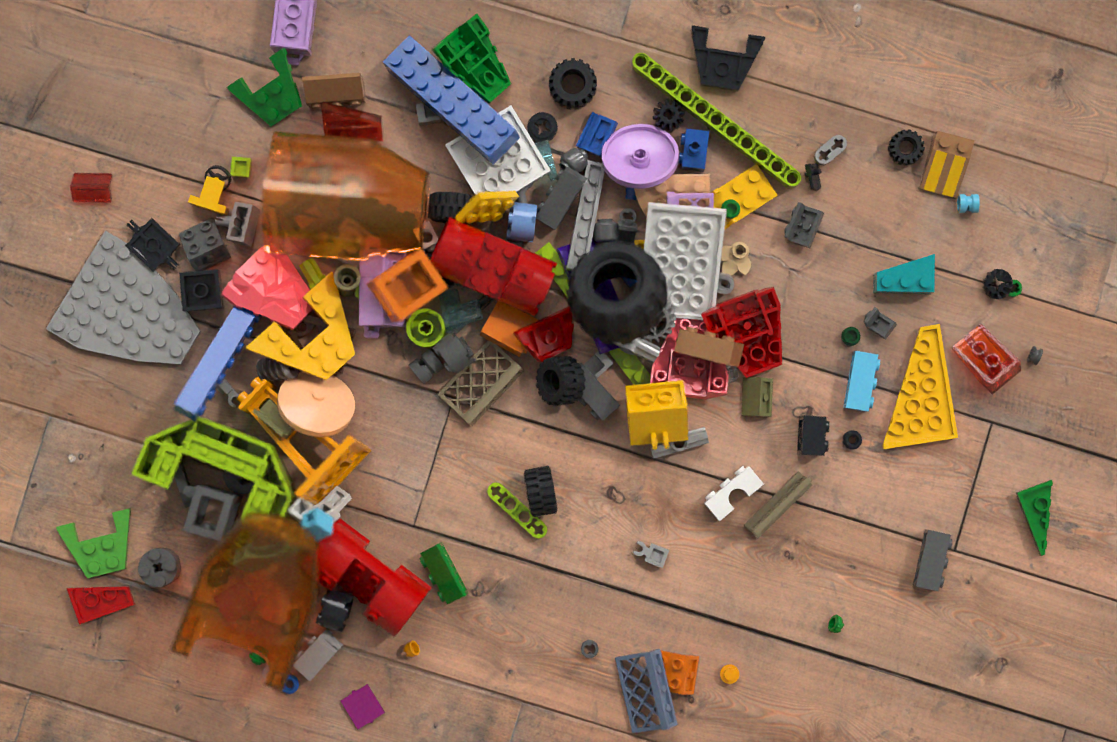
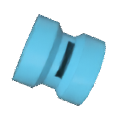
(968, 203)

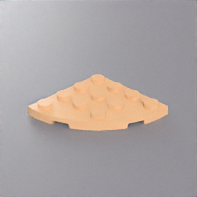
(679, 184)

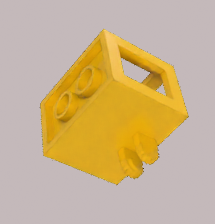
(657, 413)

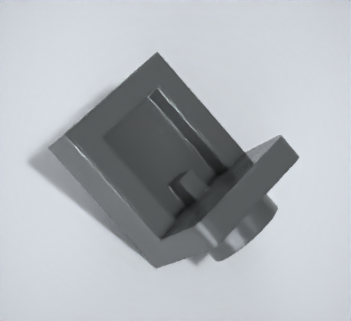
(626, 231)
(879, 323)

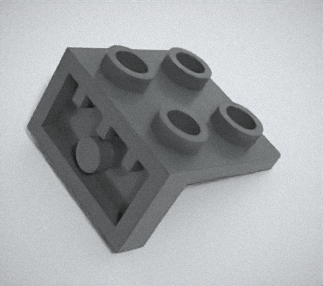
(204, 245)

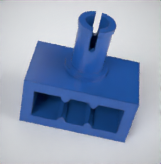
(694, 150)

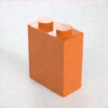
(502, 324)

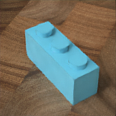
(861, 381)

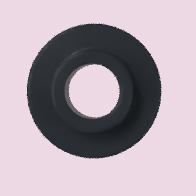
(858, 439)

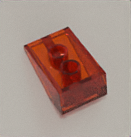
(987, 358)

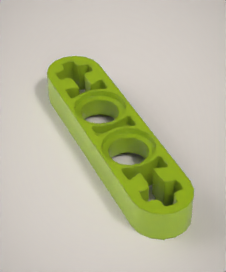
(514, 513)

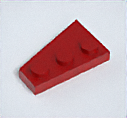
(99, 601)

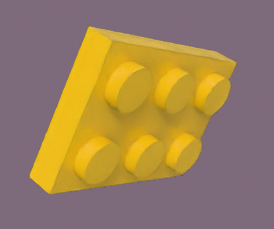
(487, 206)

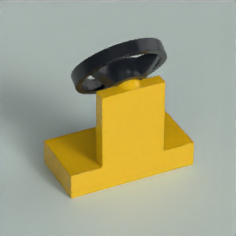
(212, 191)

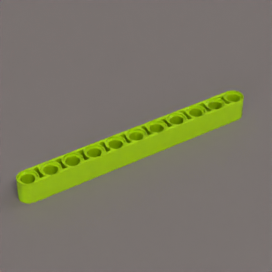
(711, 111)

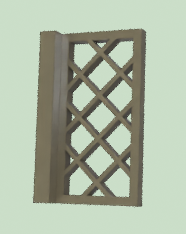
(492, 394)
(778, 504)

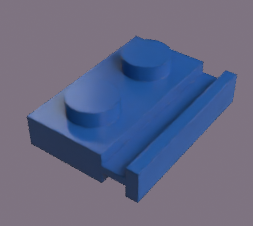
(596, 133)

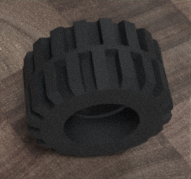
(580, 69)
(446, 205)
(560, 380)
(540, 491)

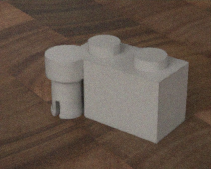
(317, 655)

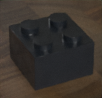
(201, 290)
(812, 435)

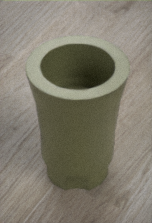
(347, 274)

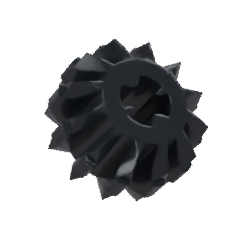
(673, 111)

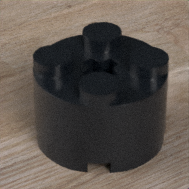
(335, 610)

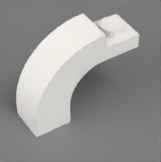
(331, 504)

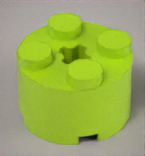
(416, 323)

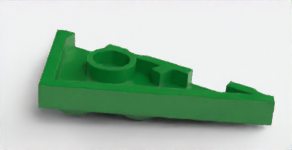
(1035, 506)

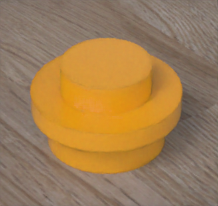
(729, 674)

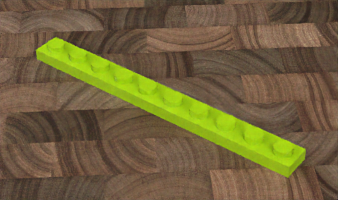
(628, 363)

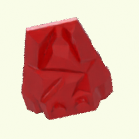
(752, 321)

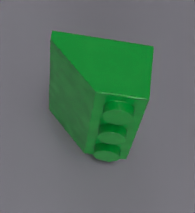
(443, 573)

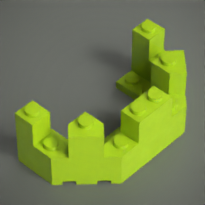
(225, 449)

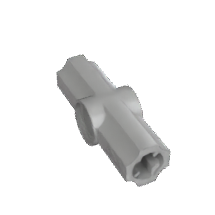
(641, 348)
(695, 438)

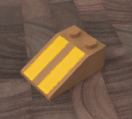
(946, 164)

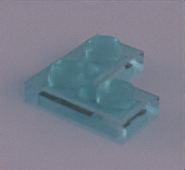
(458, 314)

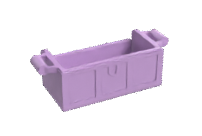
(293, 28)
(370, 311)

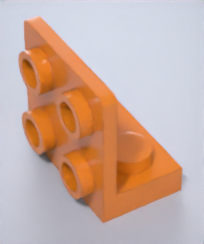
(680, 672)

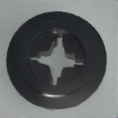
(539, 118)
(1003, 289)

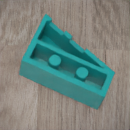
(907, 278)

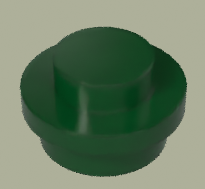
(850, 336)

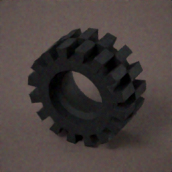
(917, 147)

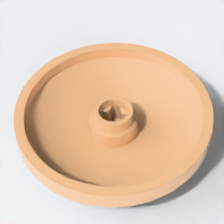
(316, 404)

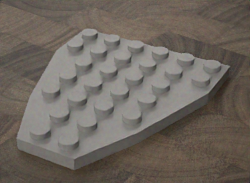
(124, 309)

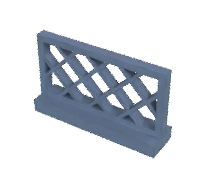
(658, 689)

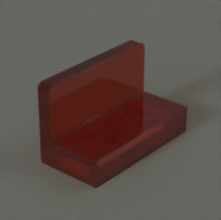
(91, 187)

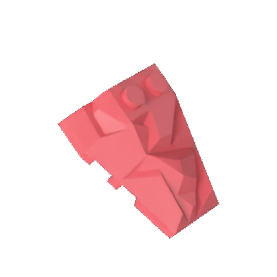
(270, 288)

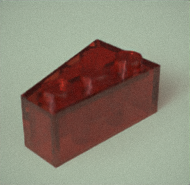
(351, 122)

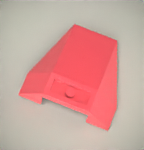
(700, 376)

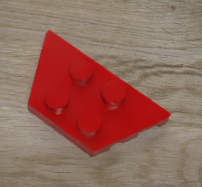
(548, 335)

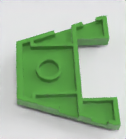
(102, 553)

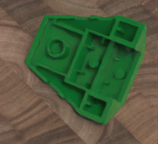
(473, 59)

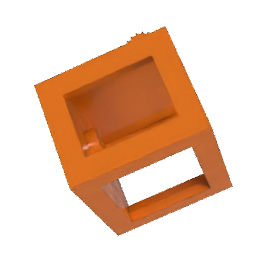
(407, 285)

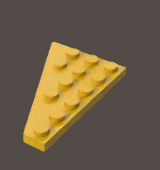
(924, 400)

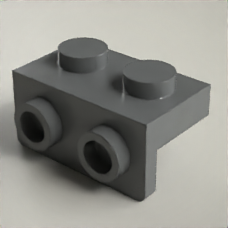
(803, 225)

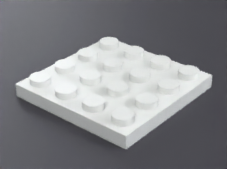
(512, 172)

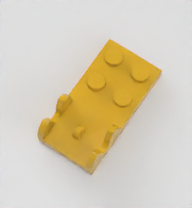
(749, 189)

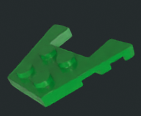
(274, 99)

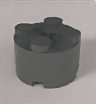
(455, 352)
(148, 567)

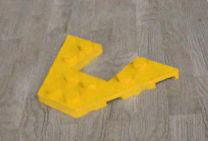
(325, 352)

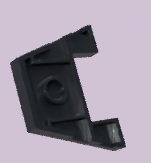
(721, 67)

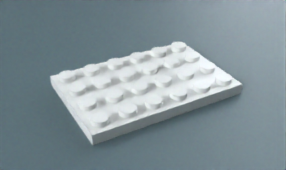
(689, 250)

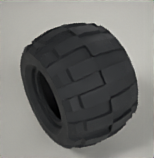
(622, 319)

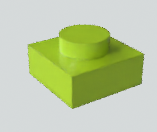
(241, 167)

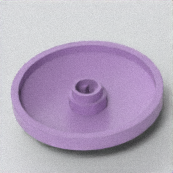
(640, 156)

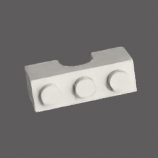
(719, 502)

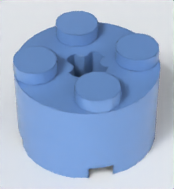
(521, 222)

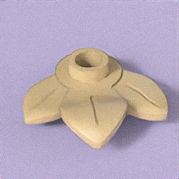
(733, 262)

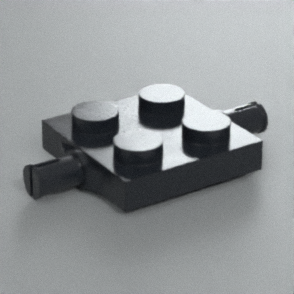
(153, 244)

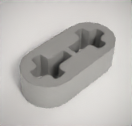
(833, 153)

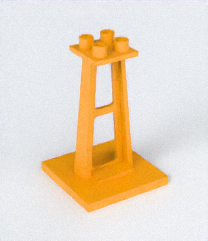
(332, 470)

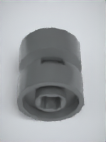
(426, 366)

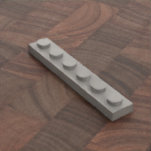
(586, 213)

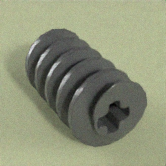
(273, 370)

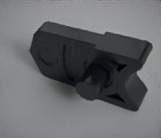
(812, 173)

